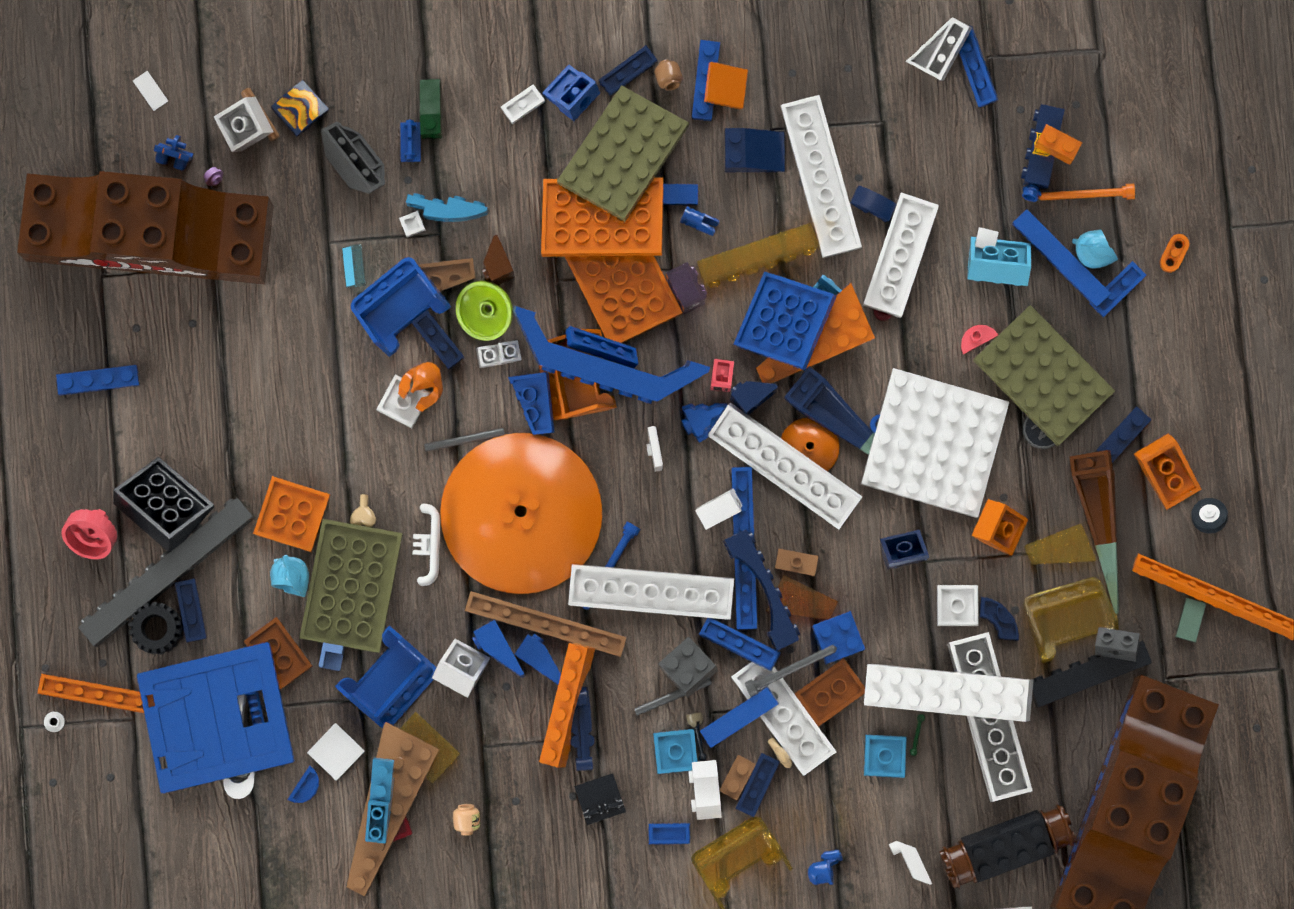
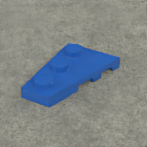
(535, 399)

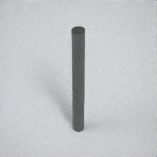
(463, 439)
(664, 699)

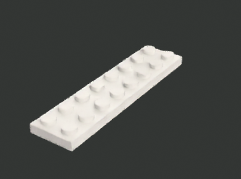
(821, 176)
(784, 466)
(651, 591)

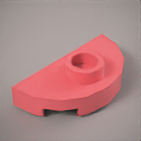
(976, 337)

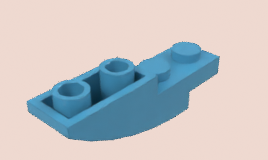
(455, 210)
(380, 800)

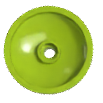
(474, 313)

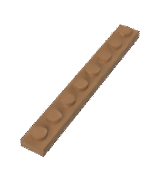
(545, 624)

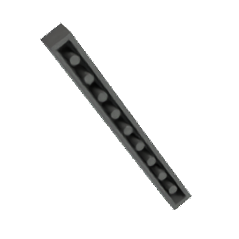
(166, 572)

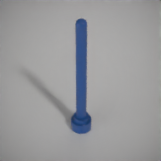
(629, 532)

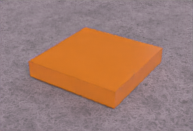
(726, 85)

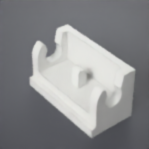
(719, 509)

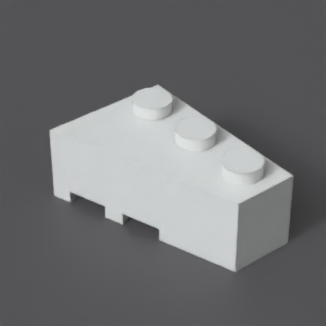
(941, 49)

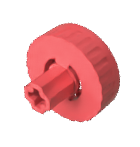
(93, 525)

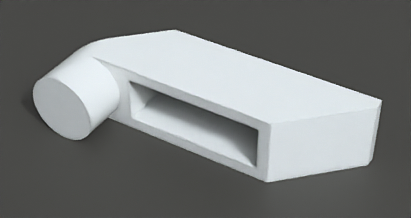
(912, 860)

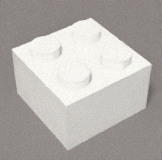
(243, 124)

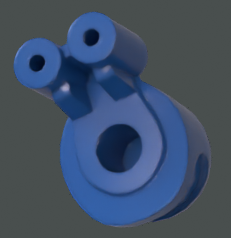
(822, 871)

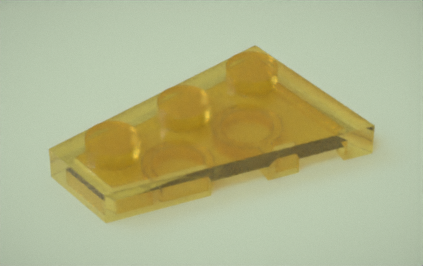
(1062, 547)

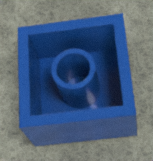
(840, 632)

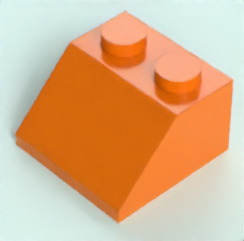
(1000, 527)

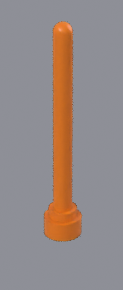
(1126, 191)

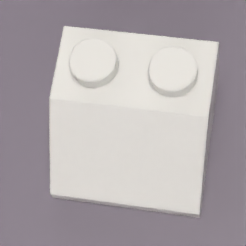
(460, 667)

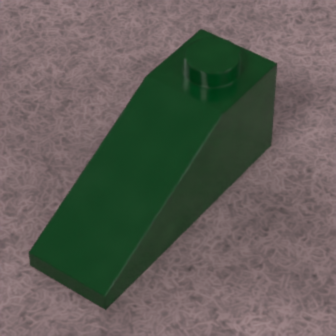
(430, 109)

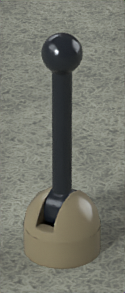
(695, 721)

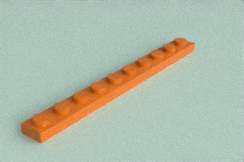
(1214, 596)

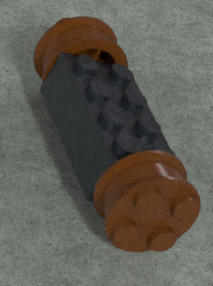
(1007, 846)

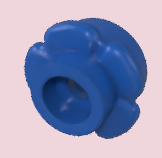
(1031, 193)

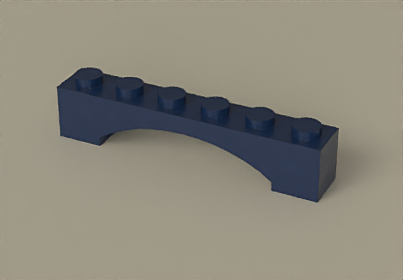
(781, 630)

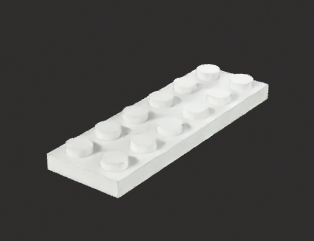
(901, 255)
(789, 721)

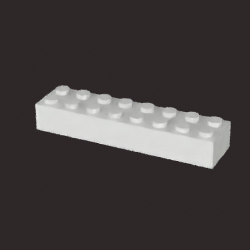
(948, 692)
(993, 738)

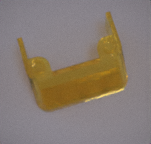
(735, 853)

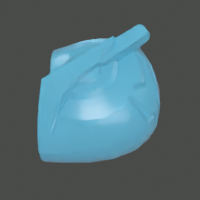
(1094, 250)
(290, 575)

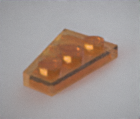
(805, 600)

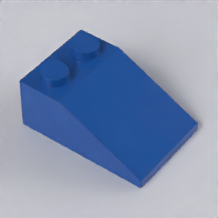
(495, 645)

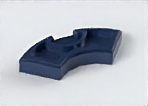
(1000, 618)

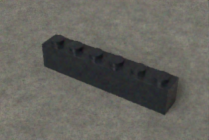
(1084, 676)

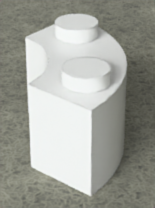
(706, 790)

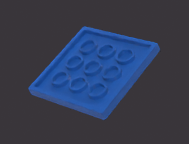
(784, 320)

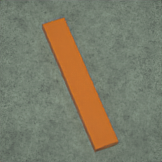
(92, 693)

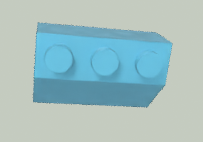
(1005, 263)

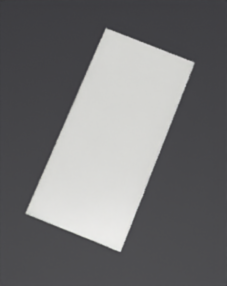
(150, 90)

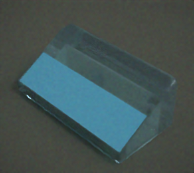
(354, 266)

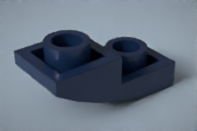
(872, 202)

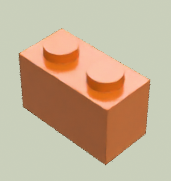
(1058, 144)

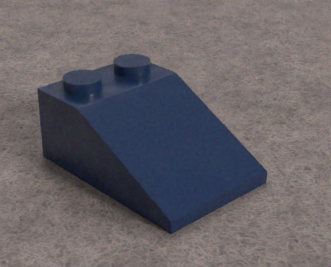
(754, 150)

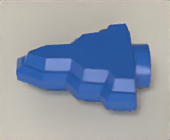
(701, 418)

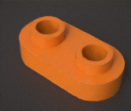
(1174, 254)

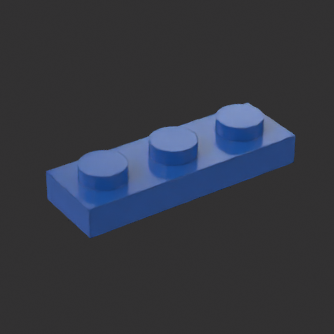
(1120, 287)

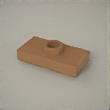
(796, 562)

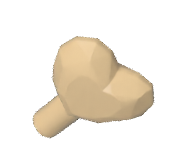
(363, 514)
(780, 753)

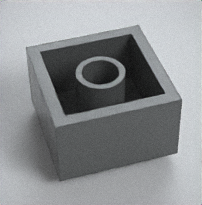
(688, 667)

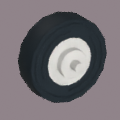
(1209, 515)

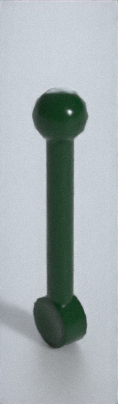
(920, 718)

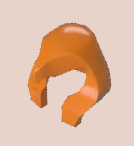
(423, 377)

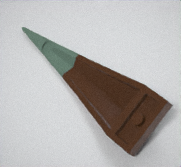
(1096, 488)

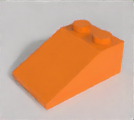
(1167, 471)

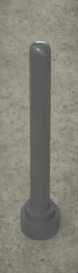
(754, 686)

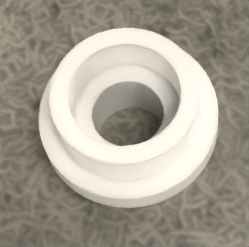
(60, 721)

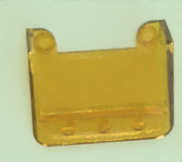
(1068, 614)

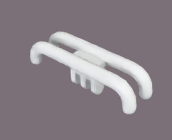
(429, 545)

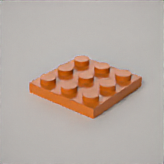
(291, 514)

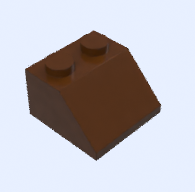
(496, 264)

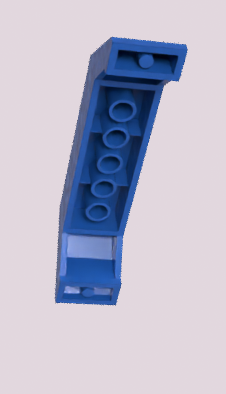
(606, 373)

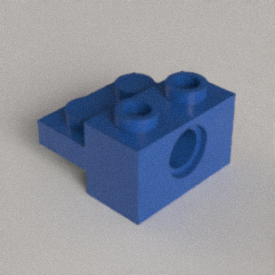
(572, 92)

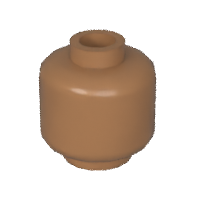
(668, 75)

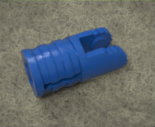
(699, 221)

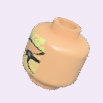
(466, 819)

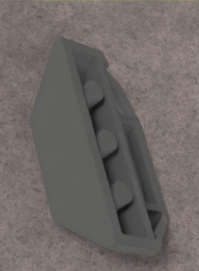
(353, 158)

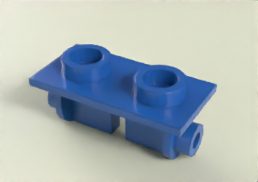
(410, 141)

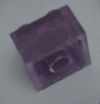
(686, 288)

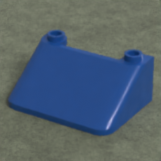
(395, 302)
(391, 681)

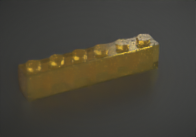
(757, 255)

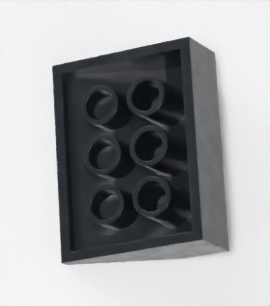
(162, 503)

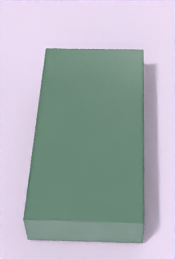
(1190, 620)

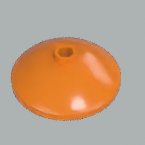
(824, 441)

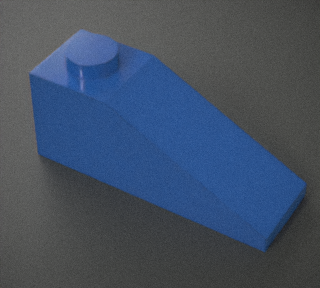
(538, 657)

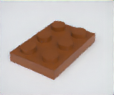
(287, 655)
(830, 692)

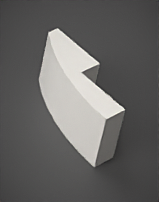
(498, 354)

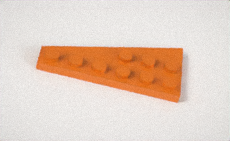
(843, 330)

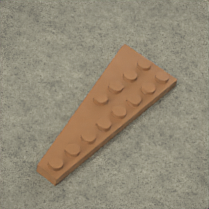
(411, 765)

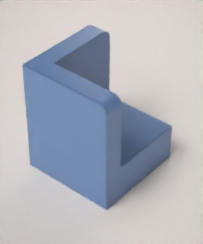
(331, 656)

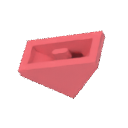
(722, 375)

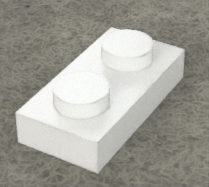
(522, 104)

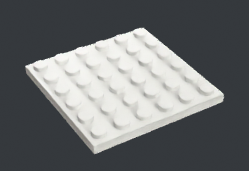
(935, 443)

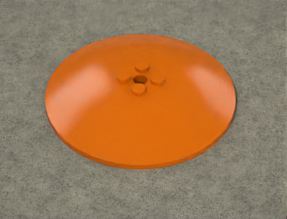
(529, 550)

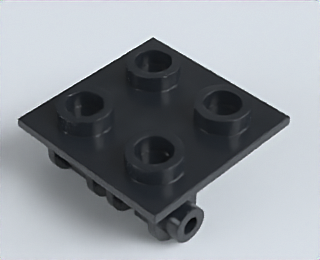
(600, 799)

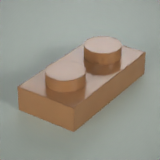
(737, 777)

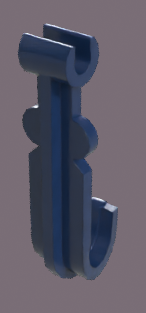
(581, 728)

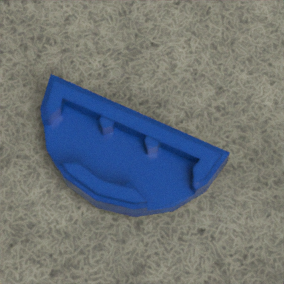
(306, 787)

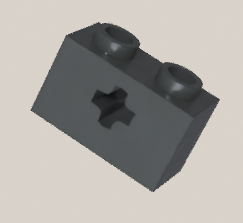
(1117, 644)

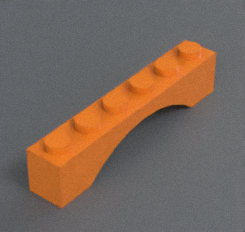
(558, 734)

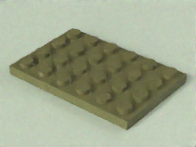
(623, 153)
(1043, 375)
(351, 585)

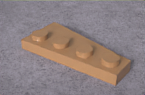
(449, 273)

